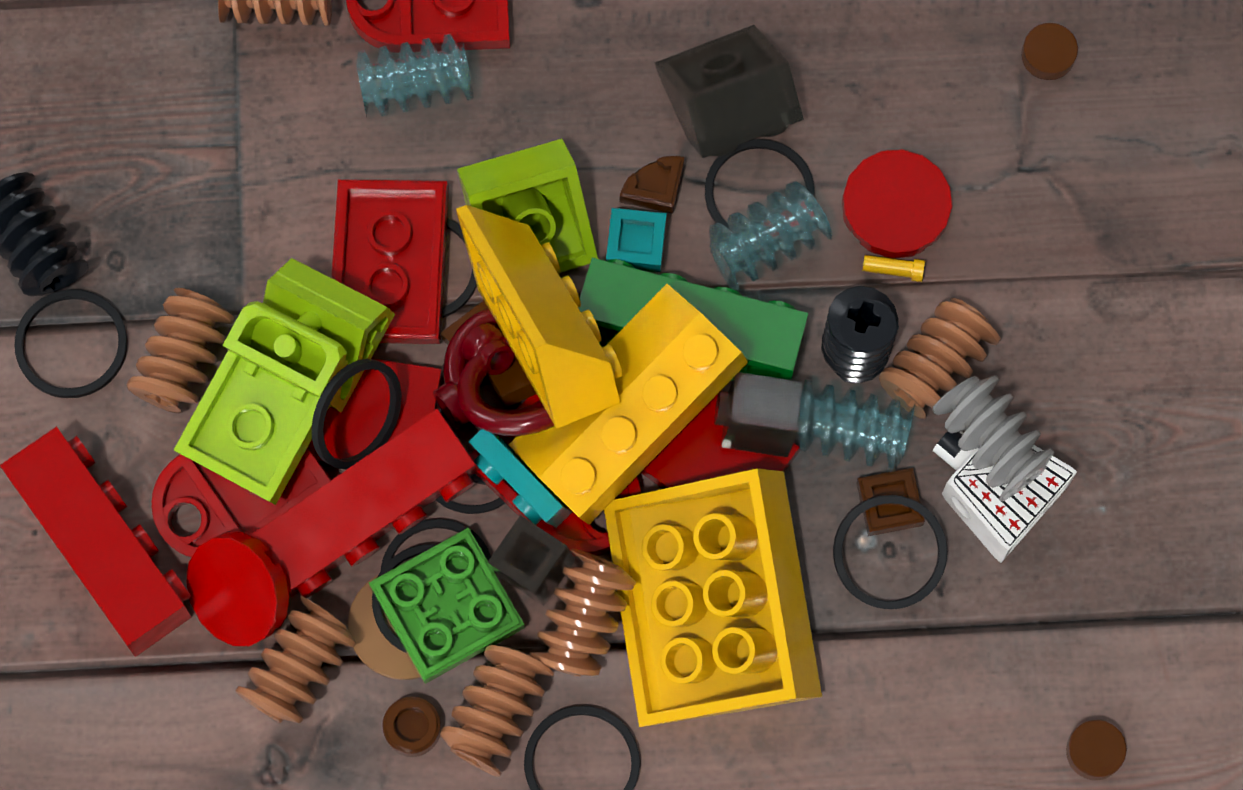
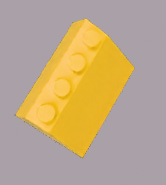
(714, 598)

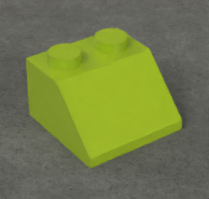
(539, 190)

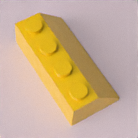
(540, 317)
(670, 372)

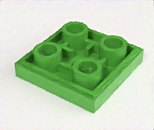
(446, 605)

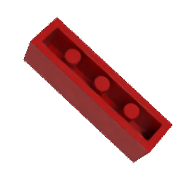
(366, 503)
(97, 541)

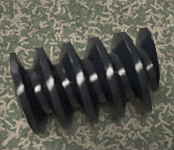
(31, 243)
(859, 334)

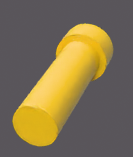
(894, 267)

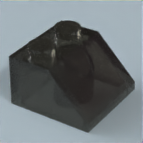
(730, 91)

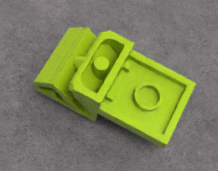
(275, 369)

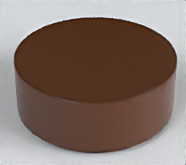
(1049, 51)
(411, 726)
(1096, 750)

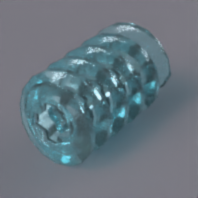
(414, 75)
(766, 232)
(853, 425)

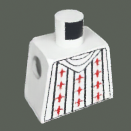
(997, 522)

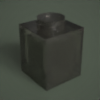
(759, 414)
(531, 560)

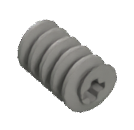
(994, 434)

